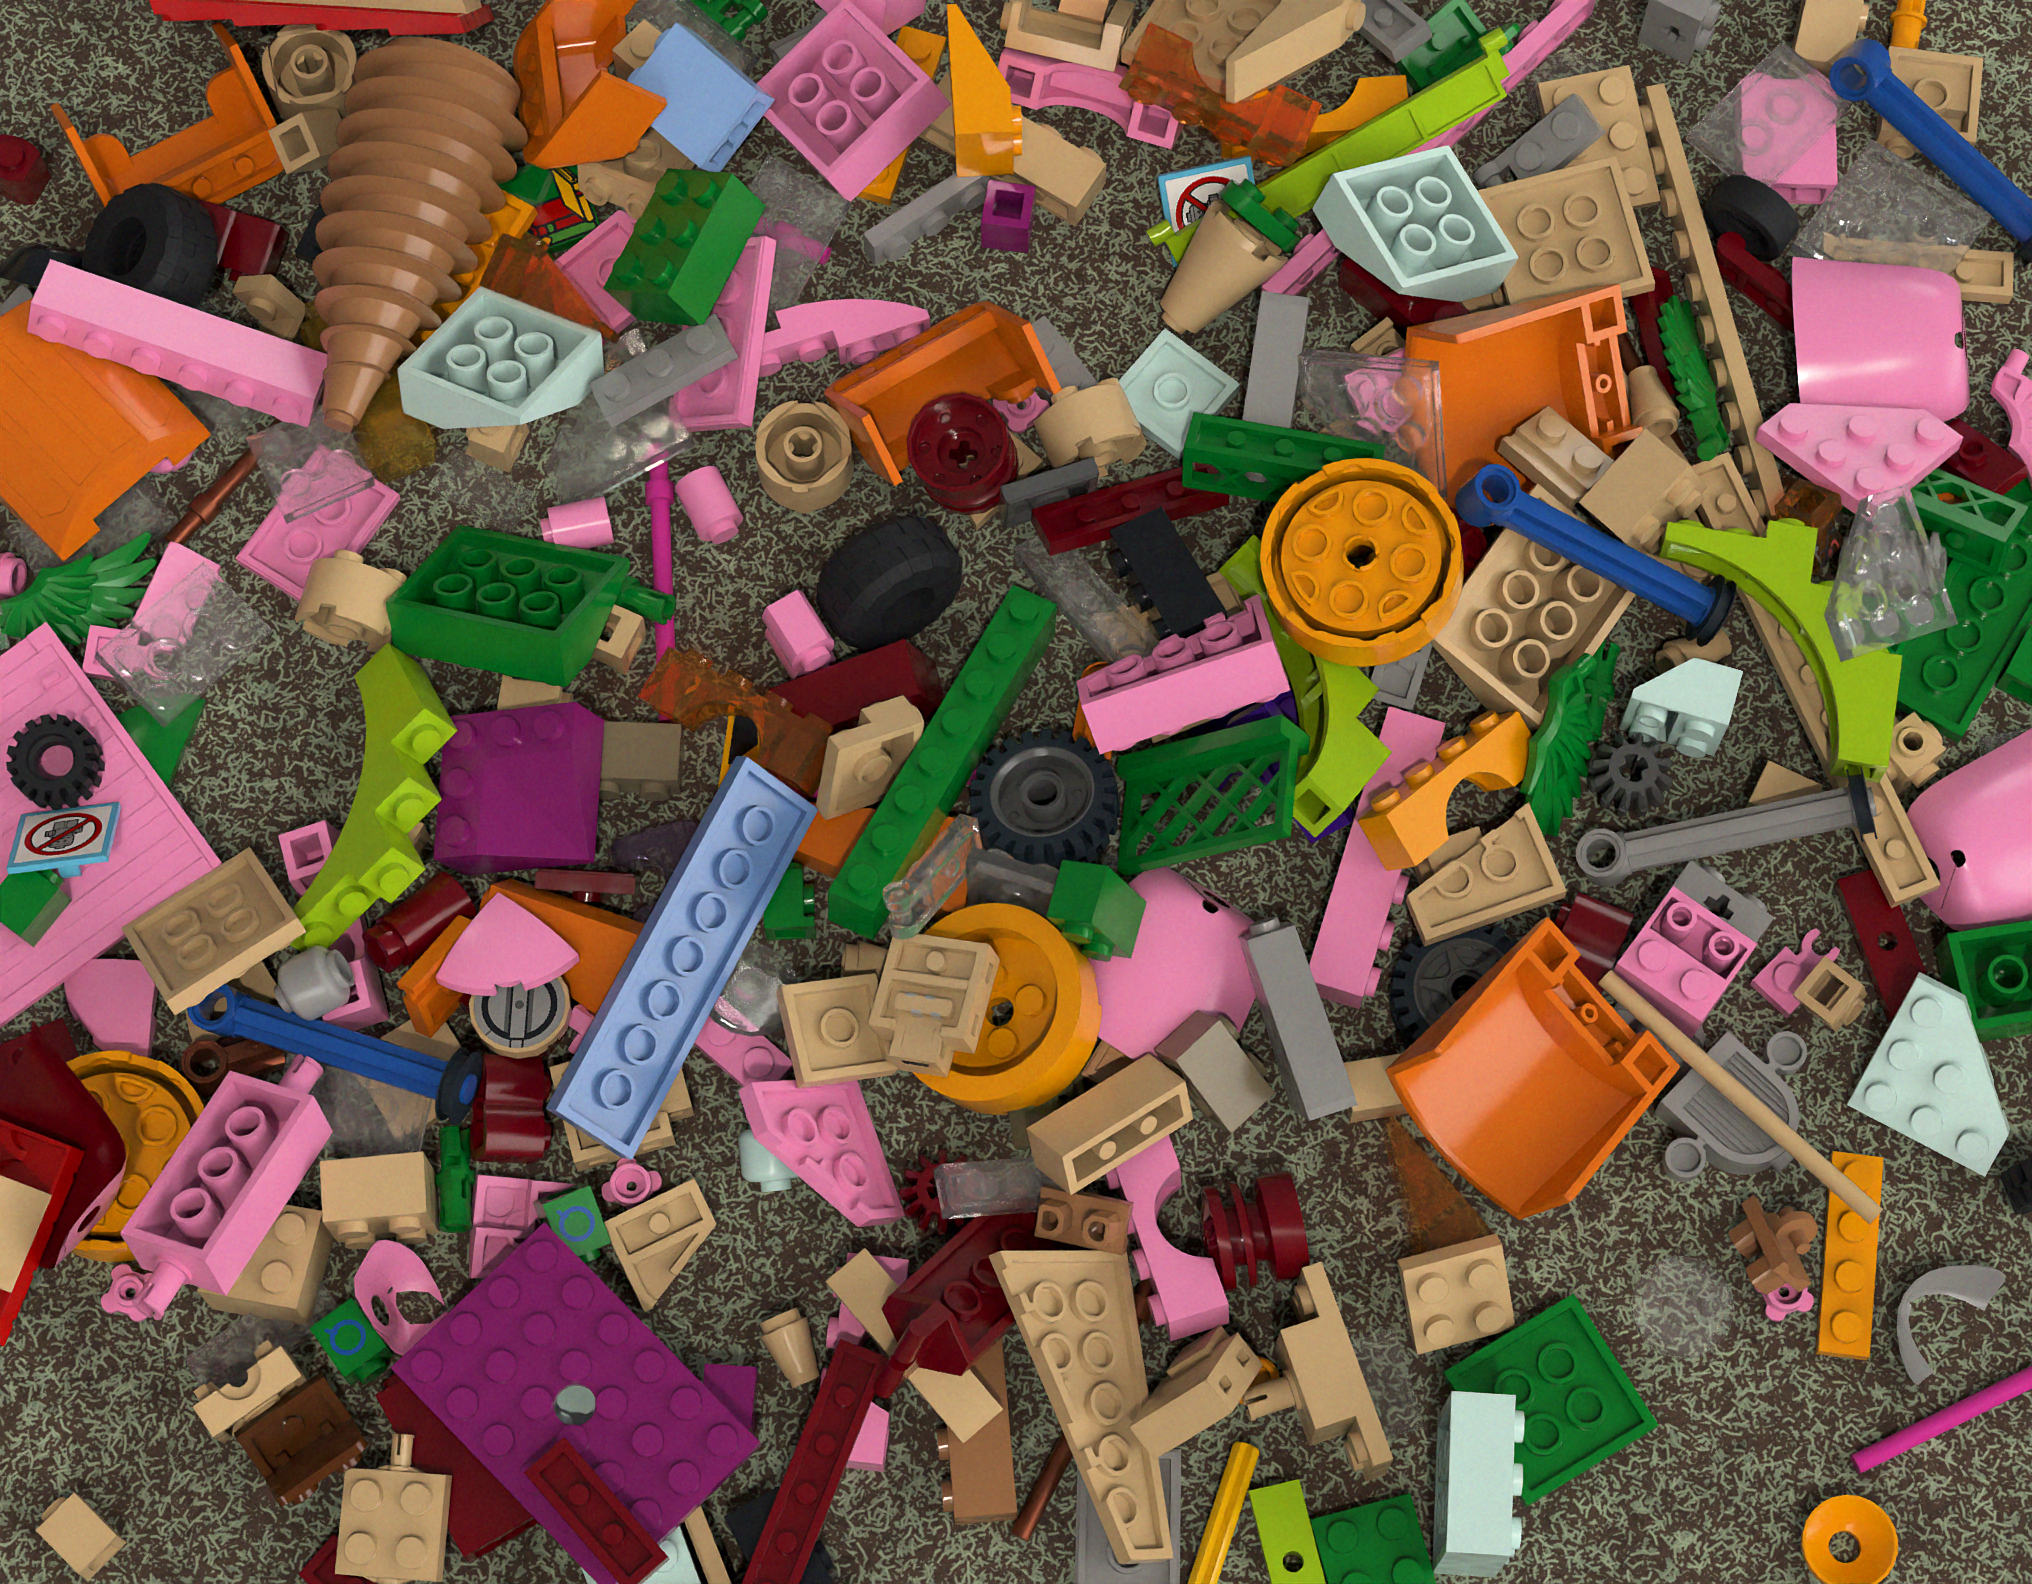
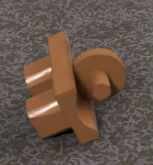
(1083, 1219)
(1780, 1240)

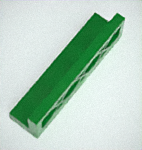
(1265, 449)
(1962, 525)

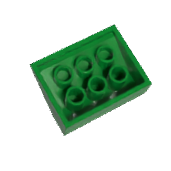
(507, 605)

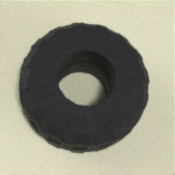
(154, 243)
(889, 582)

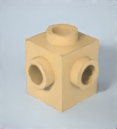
(1913, 753)

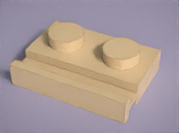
(1556, 456)

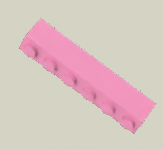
(177, 343)
(1363, 889)

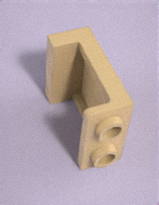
(1068, 36)

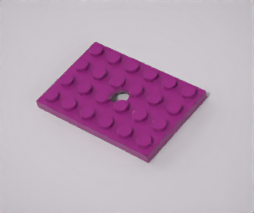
(552, 1326)

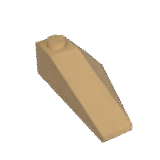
(1290, 43)

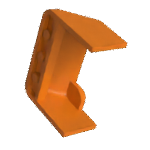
(566, 93)
(203, 161)
(970, 352)

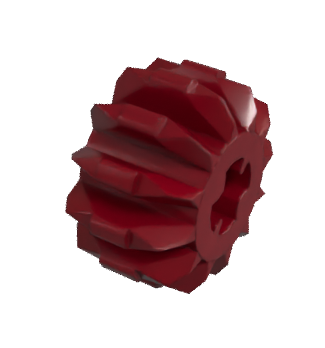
(920, 1194)

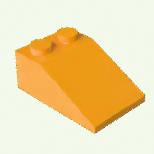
(983, 119)

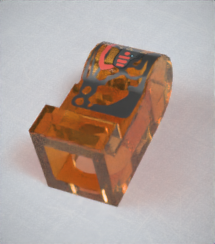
(1816, 510)

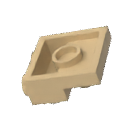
(1945, 83)
(633, 178)
(868, 758)

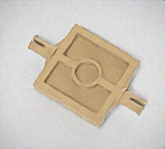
(394, 1520)

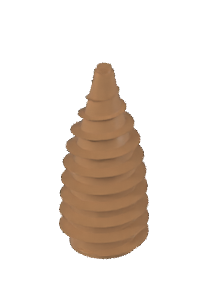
(405, 199)

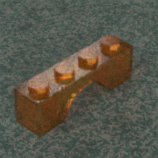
(1166, 75)
(694, 694)

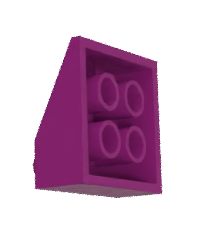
(520, 789)

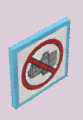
(1190, 191)
(64, 839)

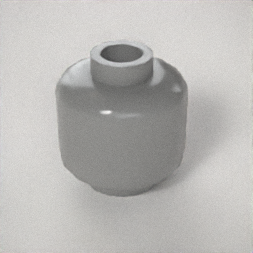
(314, 982)

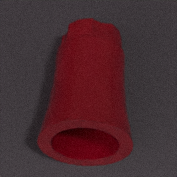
(417, 922)

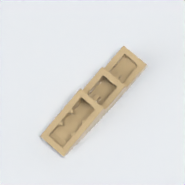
(957, 1399)

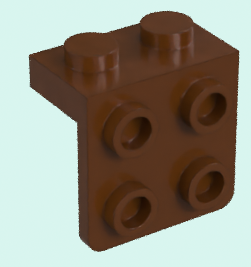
(302, 1441)

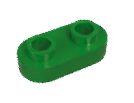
(1276, 225)

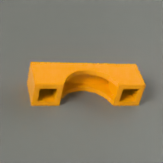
(1367, 101)
(1411, 819)

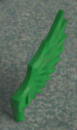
(1692, 376)
(80, 594)
(1560, 748)

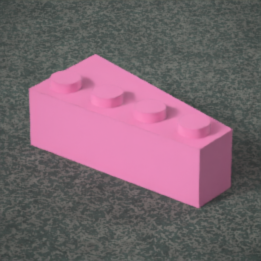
(1185, 680)

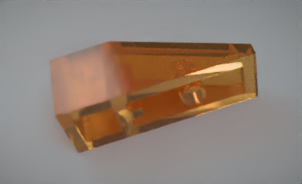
(535, 277)
(1429, 1203)

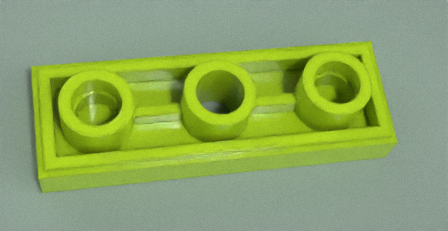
(1285, 1531)

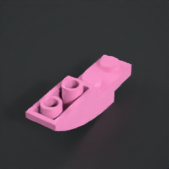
(852, 326)

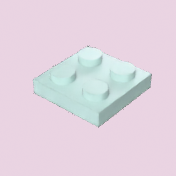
(1171, 385)

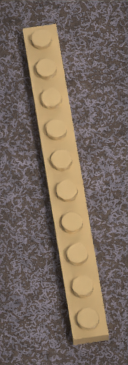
(1705, 286)
(1896, 852)

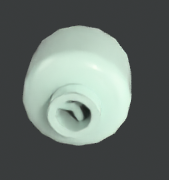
(761, 1165)

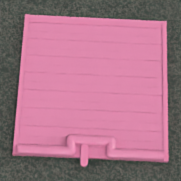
(154, 841)

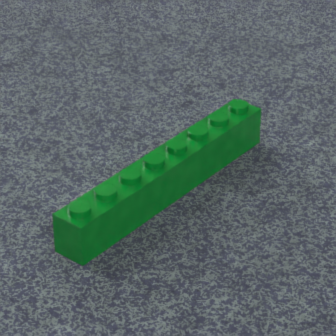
(942, 760)

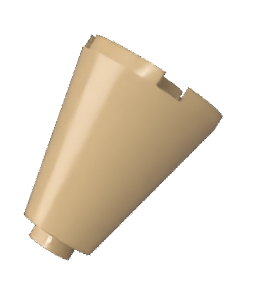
(1218, 269)

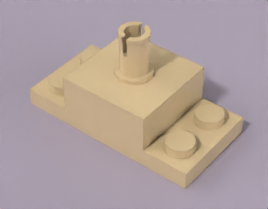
(1323, 1379)

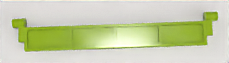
(1377, 140)

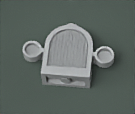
(1715, 1127)

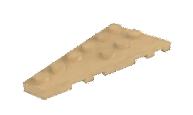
(1089, 1356)

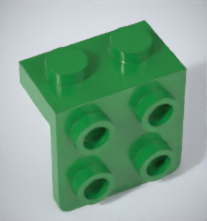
(1453, 44)

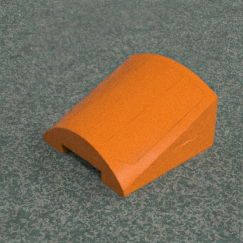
(1516, 362)
(78, 433)
(1530, 1077)

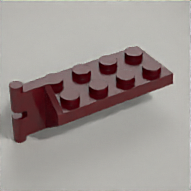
(955, 1302)

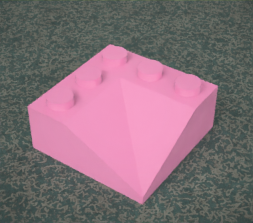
(850, 99)

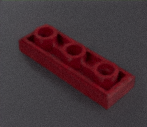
(1874, 919)

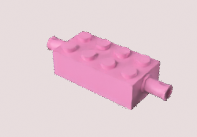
(226, 1184)

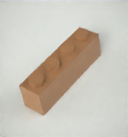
(982, 1466)

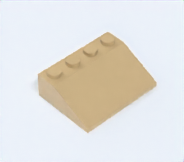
(1524, 619)

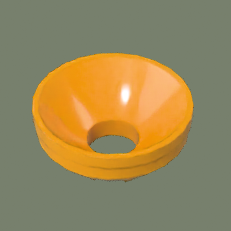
(1869, 1527)

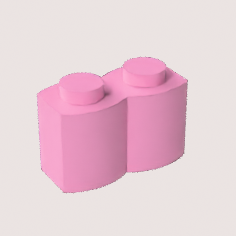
(798, 635)

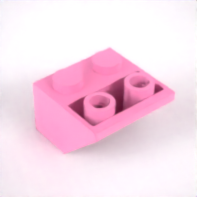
(1684, 960)

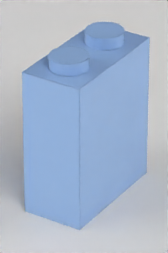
(706, 96)

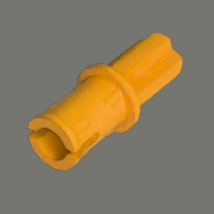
(1907, 23)

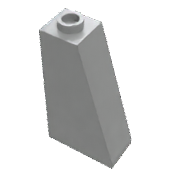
(1274, 362)
(1296, 1020)

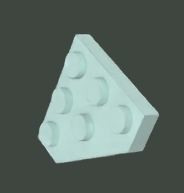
(1935, 1079)

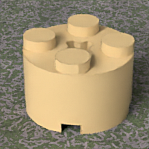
(309, 69)
(1090, 425)
(826, 458)
(348, 600)

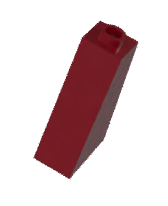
(480, 1507)

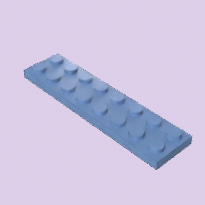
(682, 958)

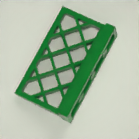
(1209, 761)

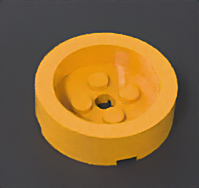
(1382, 607)
(1052, 1016)
(153, 1115)

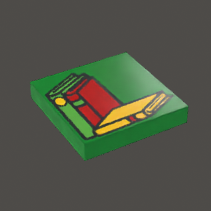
(565, 211)

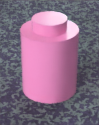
(709, 504)
(578, 524)

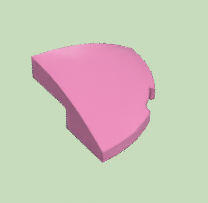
(504, 949)
(115, 1004)
(503, 1218)

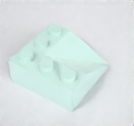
(1417, 226)
(499, 365)
(1476, 1484)

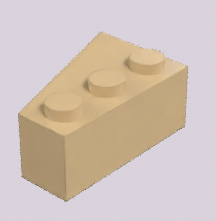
(1827, 30)

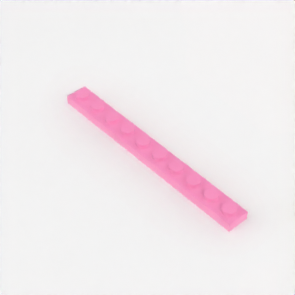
(1533, 46)

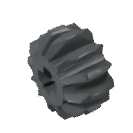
(1621, 790)

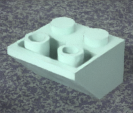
(1684, 707)

